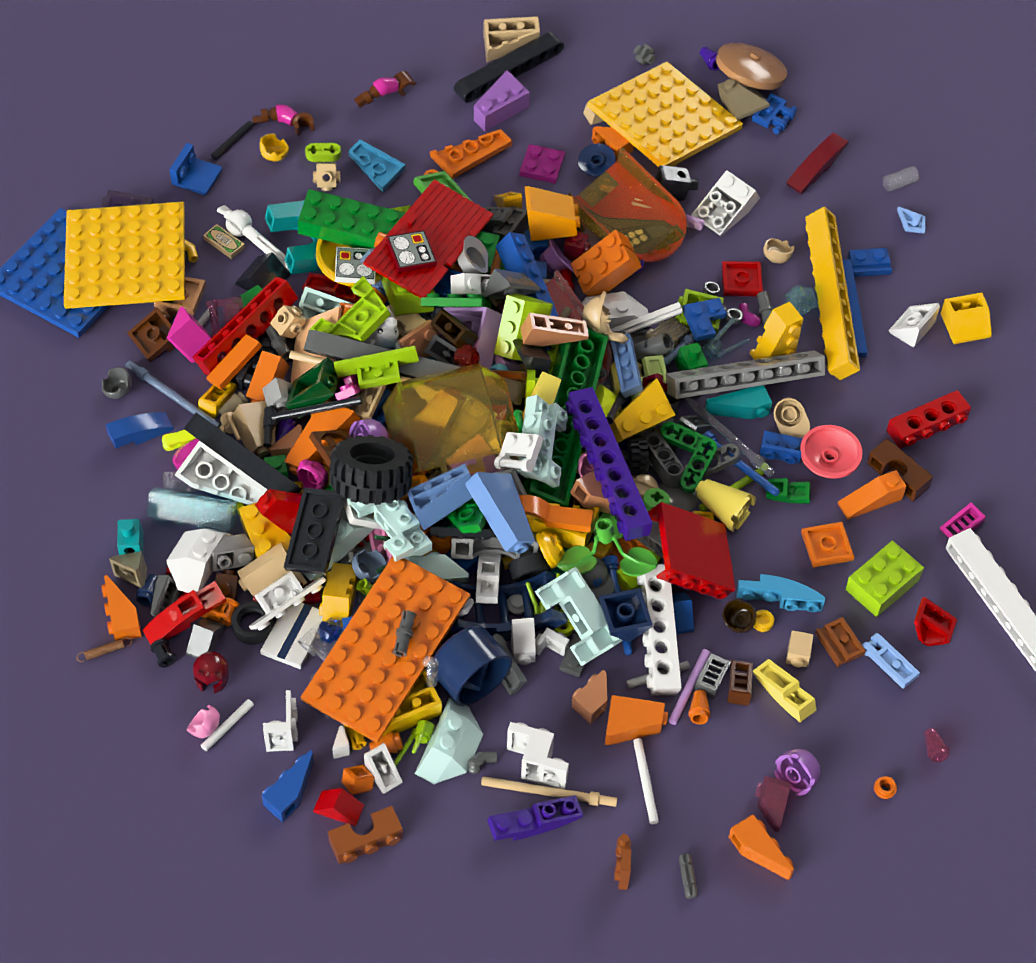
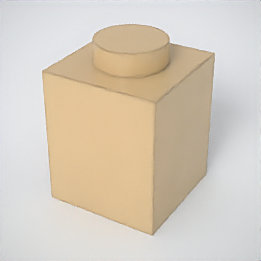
(799, 649)

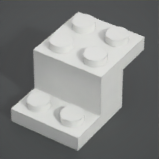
(537, 751)

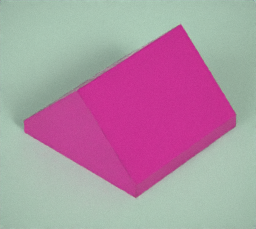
(187, 334)

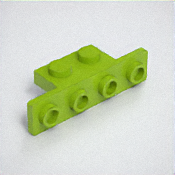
(377, 368)

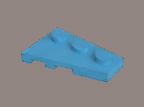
(376, 164)

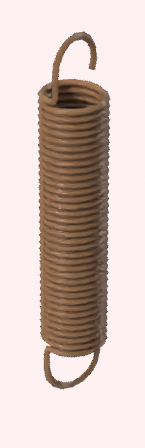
(105, 649)

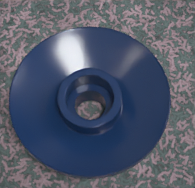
(596, 153)

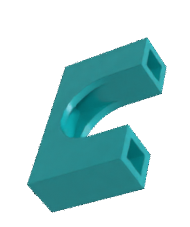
(285, 217)

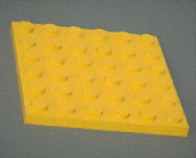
(665, 115)
(125, 255)

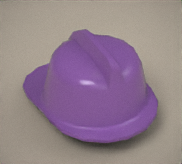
(555, 258)

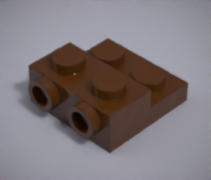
(152, 333)

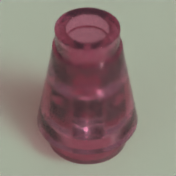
(936, 747)

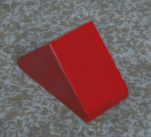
(339, 806)

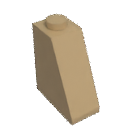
(249, 423)
(266, 570)

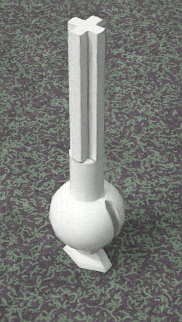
(240, 224)

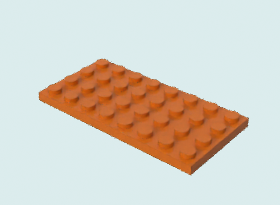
(361, 676)

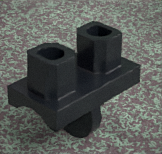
(245, 375)

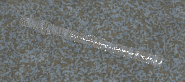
(755, 459)

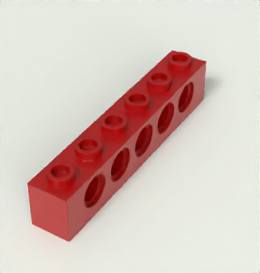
(262, 304)

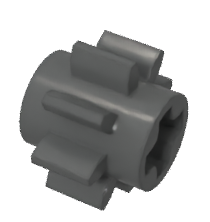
(644, 54)

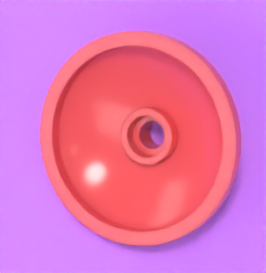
(831, 443)

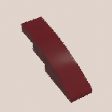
(817, 162)

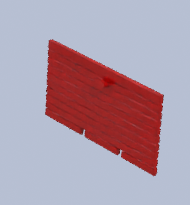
(447, 222)

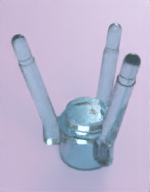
(713, 346)

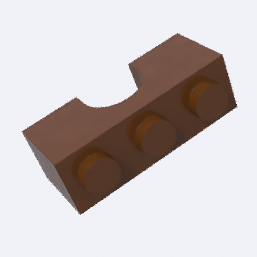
(890, 458)

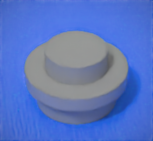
(515, 604)

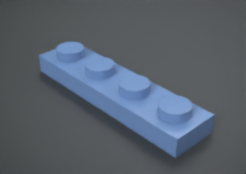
(627, 367)

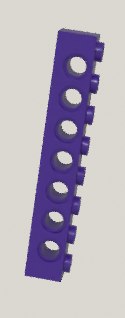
(589, 415)

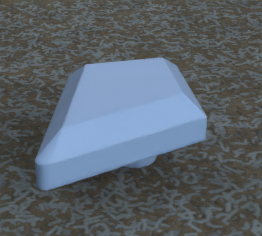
(911, 221)

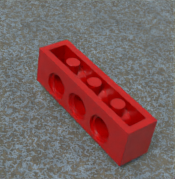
(928, 419)

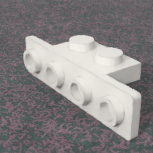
(281, 595)

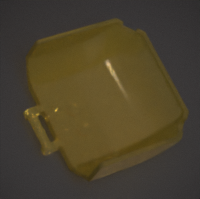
(451, 417)

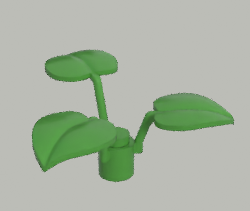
(635, 563)

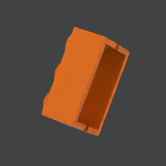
(606, 264)

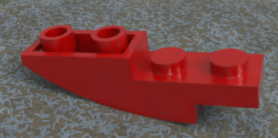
(183, 612)

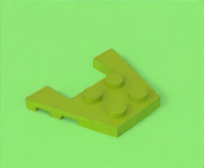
(361, 318)

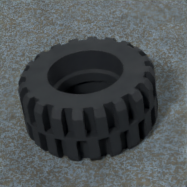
(371, 469)

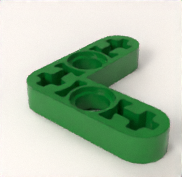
(696, 449)

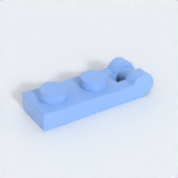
(890, 660)

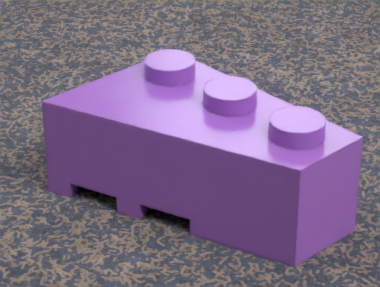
(501, 102)

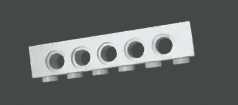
(660, 683)

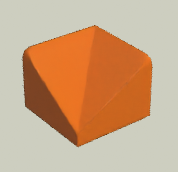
(357, 779)

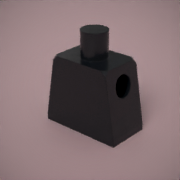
(676, 181)

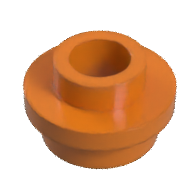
(887, 782)

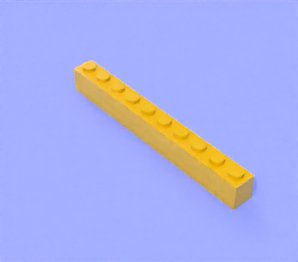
(832, 294)

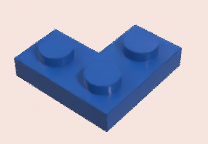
(700, 316)

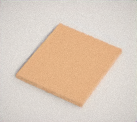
(301, 367)

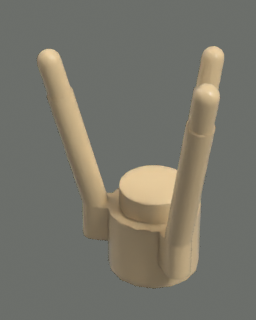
(228, 425)

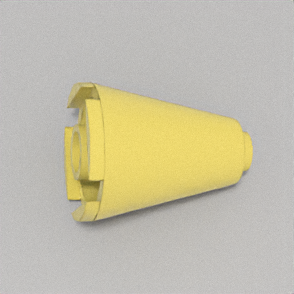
(725, 502)

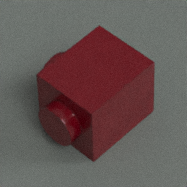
(576, 246)

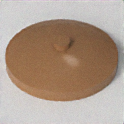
(751, 66)

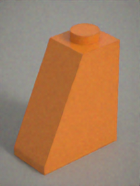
(267, 369)
(633, 719)

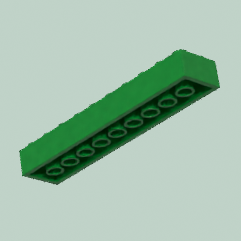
(358, 222)
(578, 368)

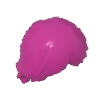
(312, 474)

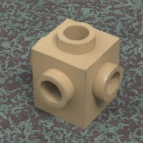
(331, 170)
(288, 321)

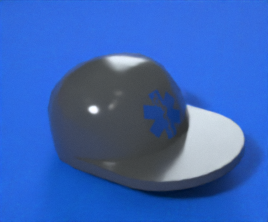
(599, 579)

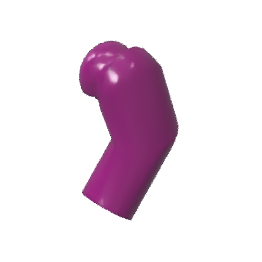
(749, 318)

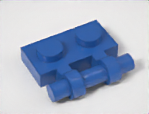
(770, 115)

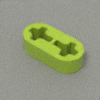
(323, 152)

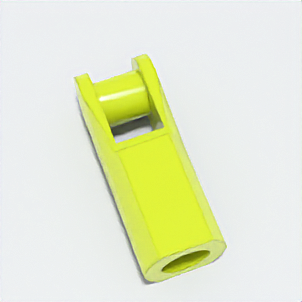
(177, 439)

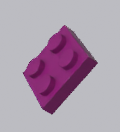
(542, 163)

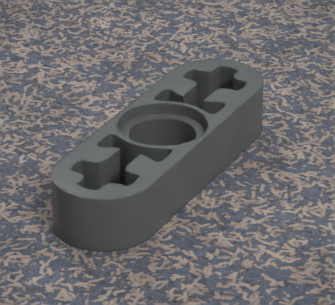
(728, 461)

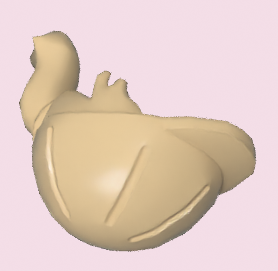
(596, 319)

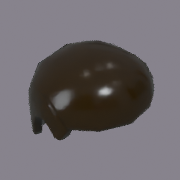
(739, 616)

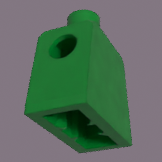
(690, 357)

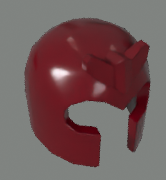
(211, 668)

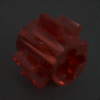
(466, 356)

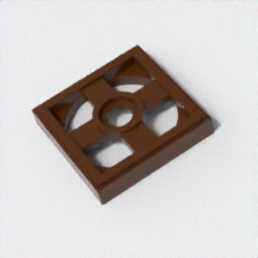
(328, 436)

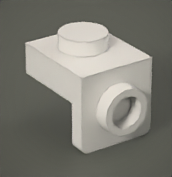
(553, 640)

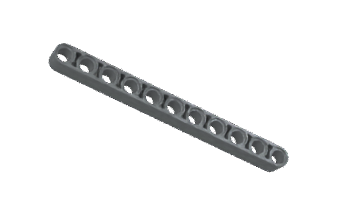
(344, 348)

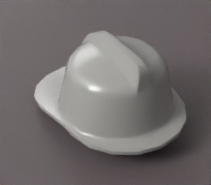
(473, 257)

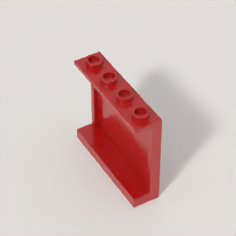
(694, 551)

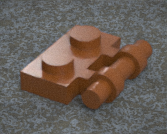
(623, 861)

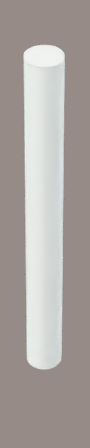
(645, 779)

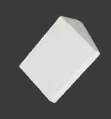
(915, 323)

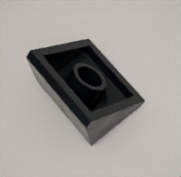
(262, 272)
(533, 357)

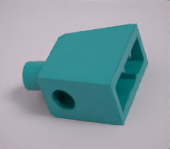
(129, 535)

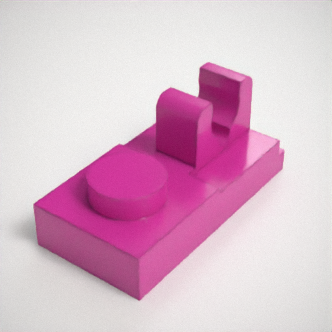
(350, 388)

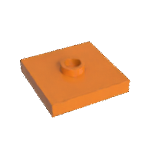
(827, 544)

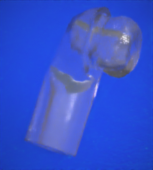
(432, 670)

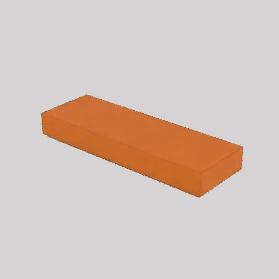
(234, 362)

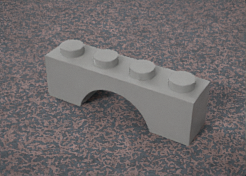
(473, 546)

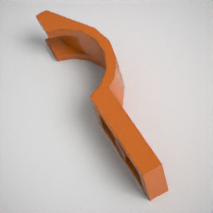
(557, 516)

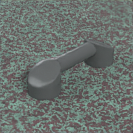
(713, 289)

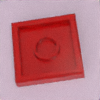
(741, 278)

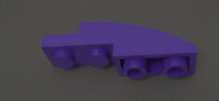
(535, 820)

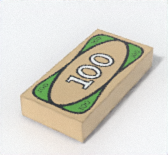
(224, 241)

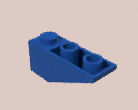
(287, 792)

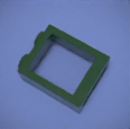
(313, 386)

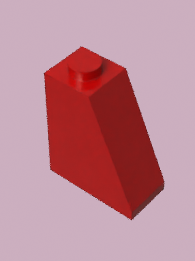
(280, 508)

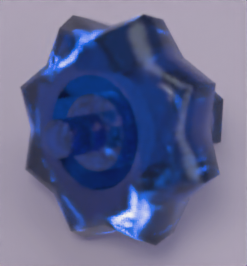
(330, 630)

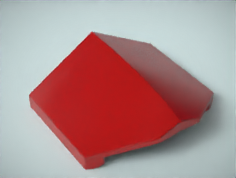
(933, 624)

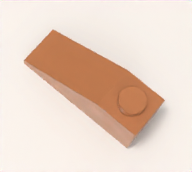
(552, 330)

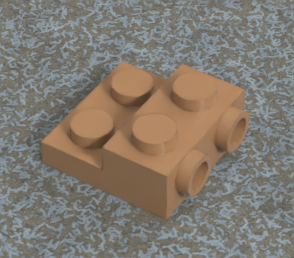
(193, 292)

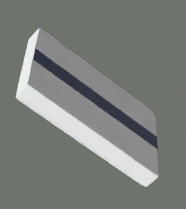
(283, 639)

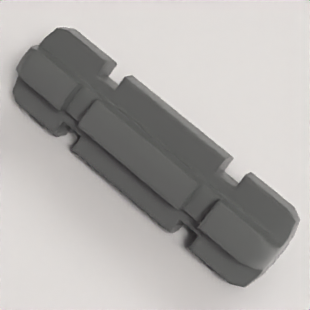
(688, 876)

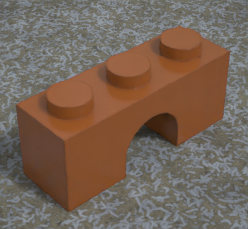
(349, 845)

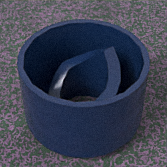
(471, 665)

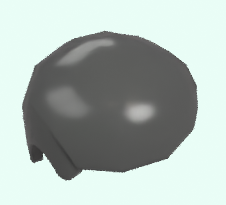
(117, 383)

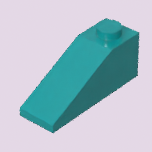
(744, 403)

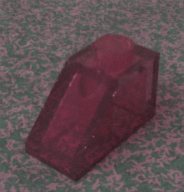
(772, 800)

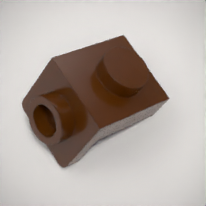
(228, 583)

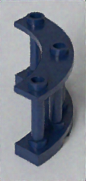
(550, 618)

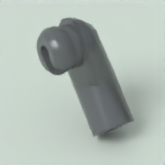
(480, 758)

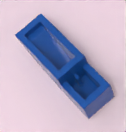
(138, 428)

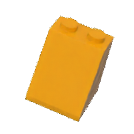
(550, 214)

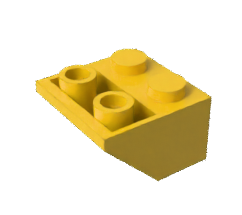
(967, 318)

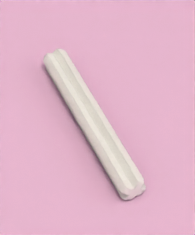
(650, 319)

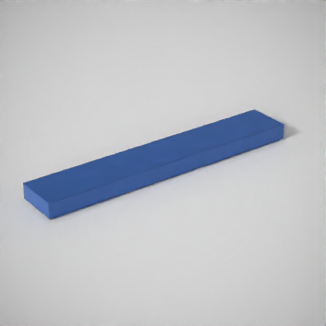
(855, 309)

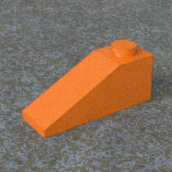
(874, 495)

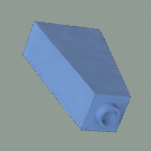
(502, 509)

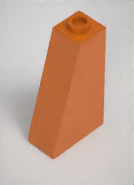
(323, 421)

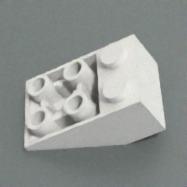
(726, 203)

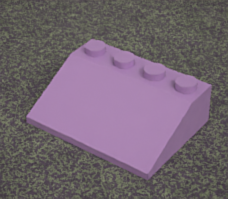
(484, 324)

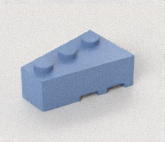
(440, 495)

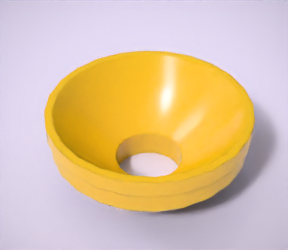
(550, 547)

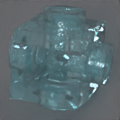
(802, 298)

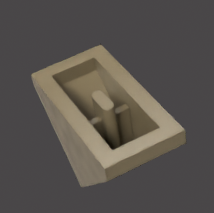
(130, 568)

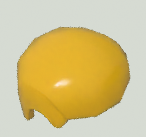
(273, 148)

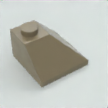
(741, 99)

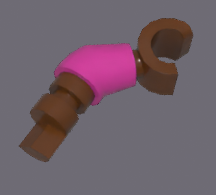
(385, 86)
(287, 115)

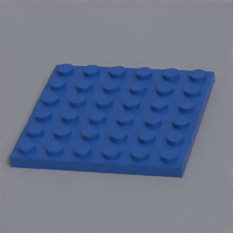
(37, 275)

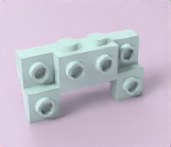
(543, 420)
(400, 525)
(583, 613)

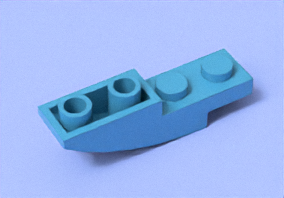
(789, 593)

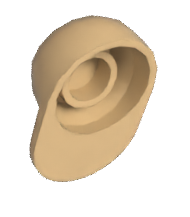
(791, 418)

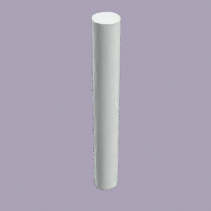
(238, 714)

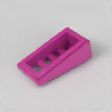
(969, 509)

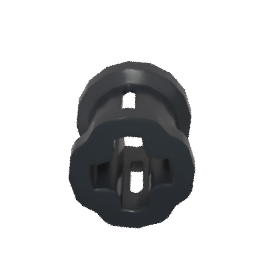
(163, 652)

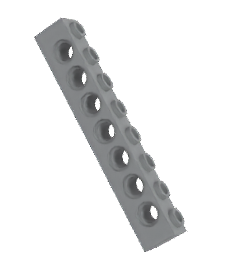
(745, 374)

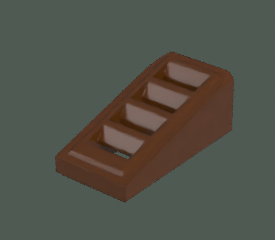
(737, 694)

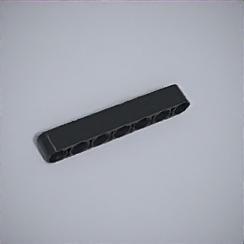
(515, 62)
(239, 455)

